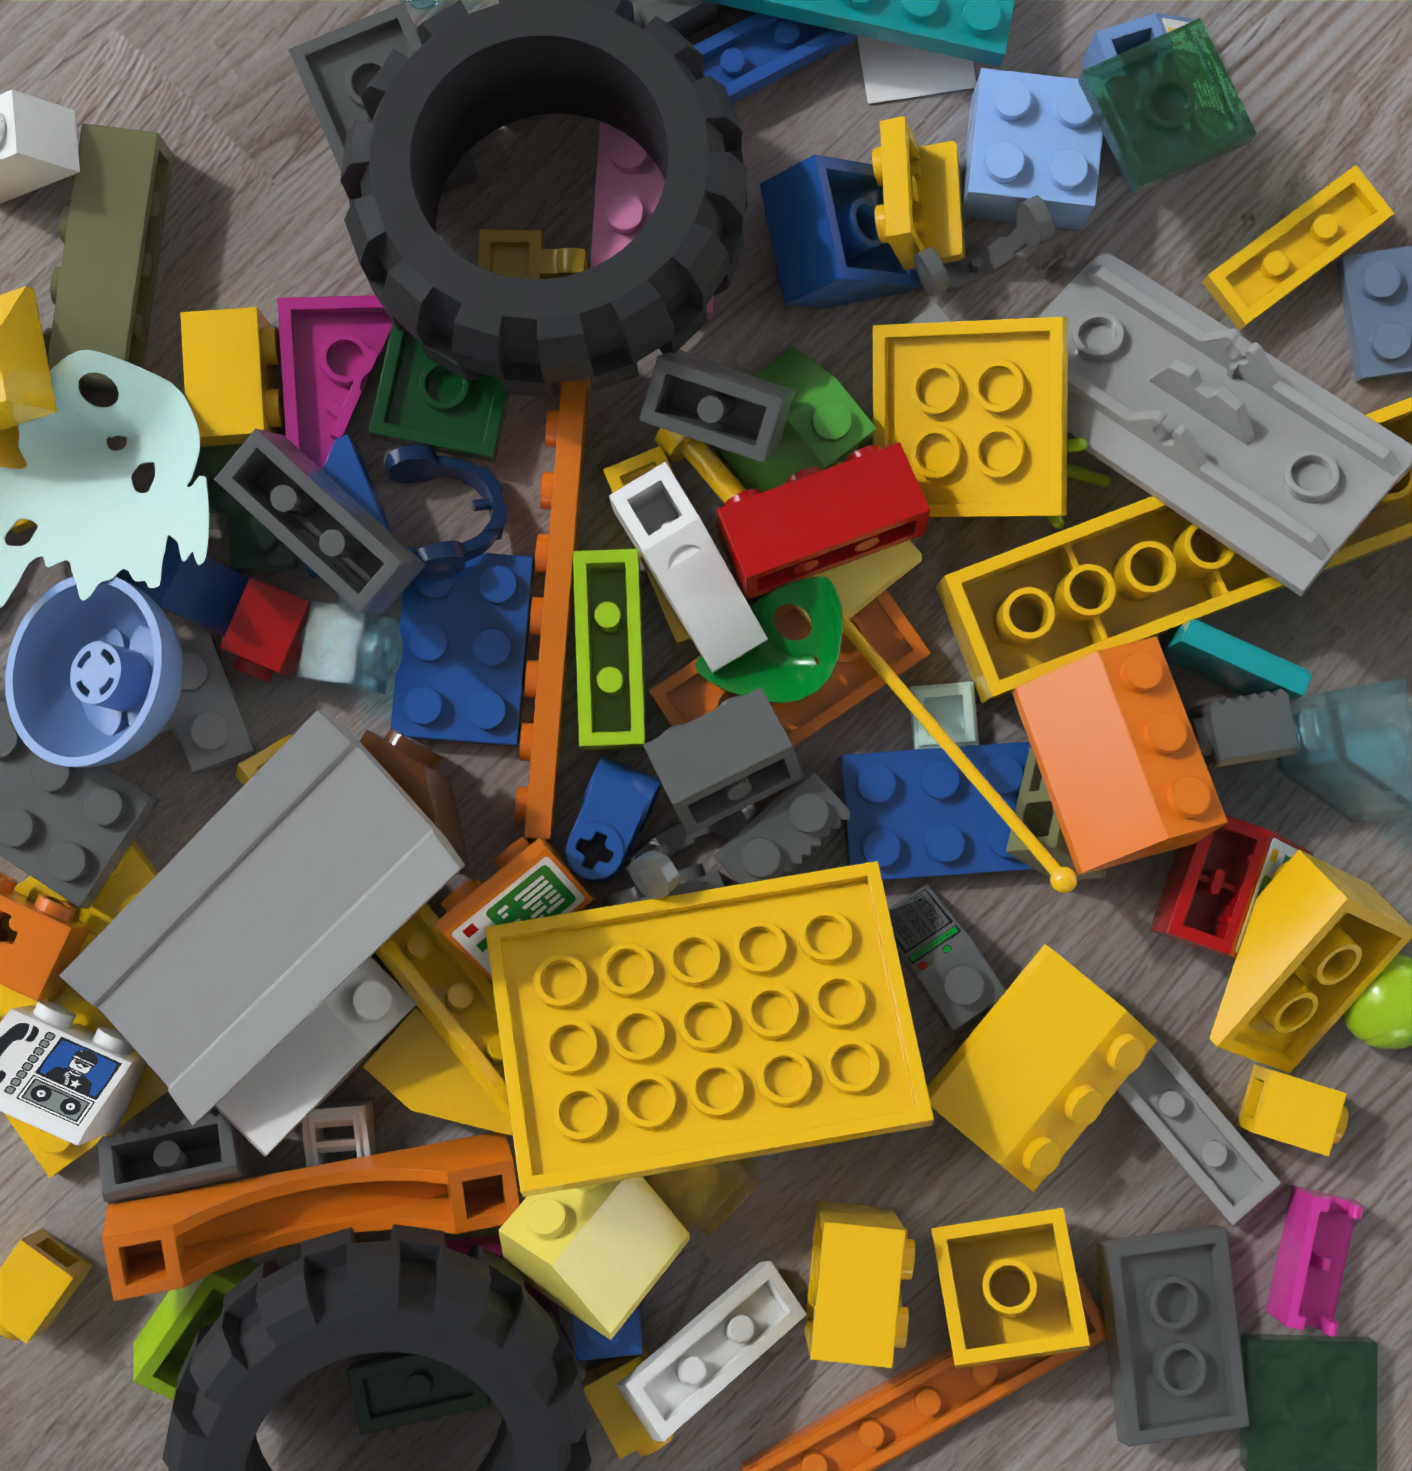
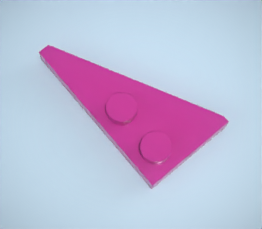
(326, 364)

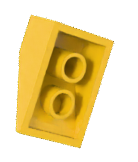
(1304, 961)

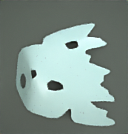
(85, 491)

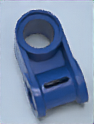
(612, 808)

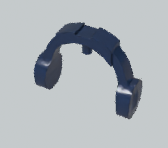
(422, 464)

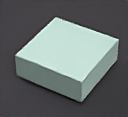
(952, 708)

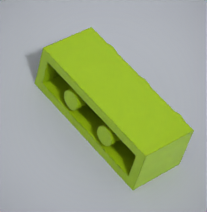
(609, 649)

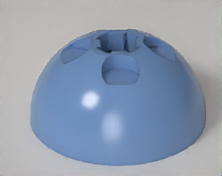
(93, 674)

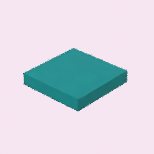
(1231, 661)

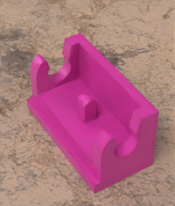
(1312, 1259)

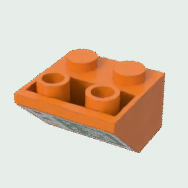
(529, 885)

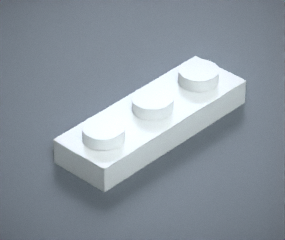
(711, 1351)

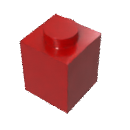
(266, 631)

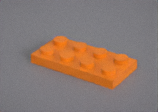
(853, 679)

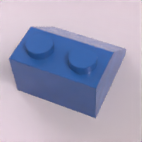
(828, 235)

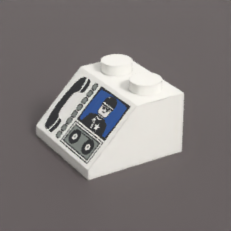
(65, 1074)

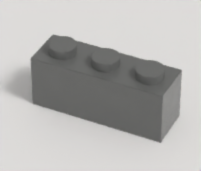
(319, 522)

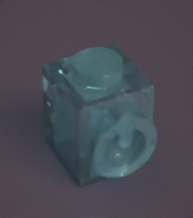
(349, 647)

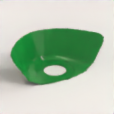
(786, 666)

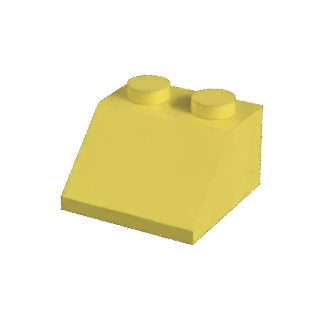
(594, 1248)

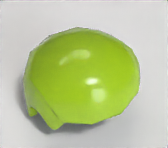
(1384, 1009)

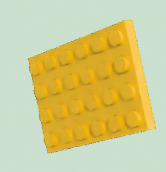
(704, 1028)

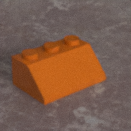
(1119, 756)

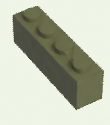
(110, 248)

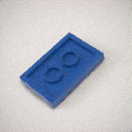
(465, 653)
(925, 815)

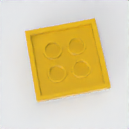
(977, 412)

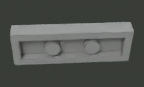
(1197, 1134)

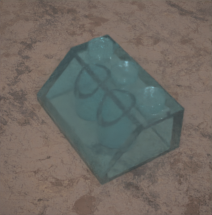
(1355, 750)

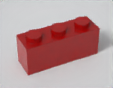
(822, 519)

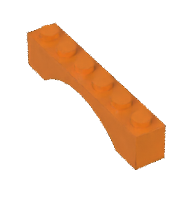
(190, 1233)

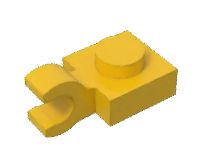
(524, 255)

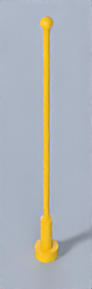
(725, 486)

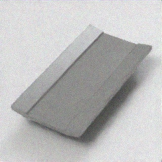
(1219, 424)
(264, 913)

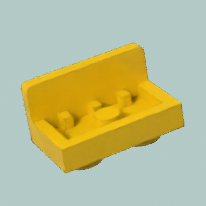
(919, 195)

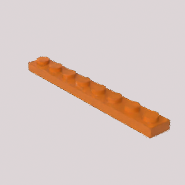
(553, 613)

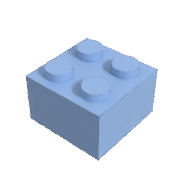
(1028, 141)

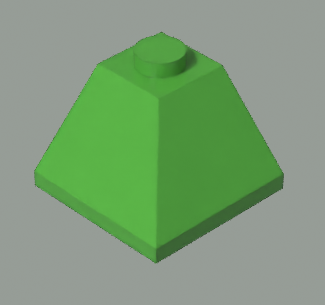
(819, 429)

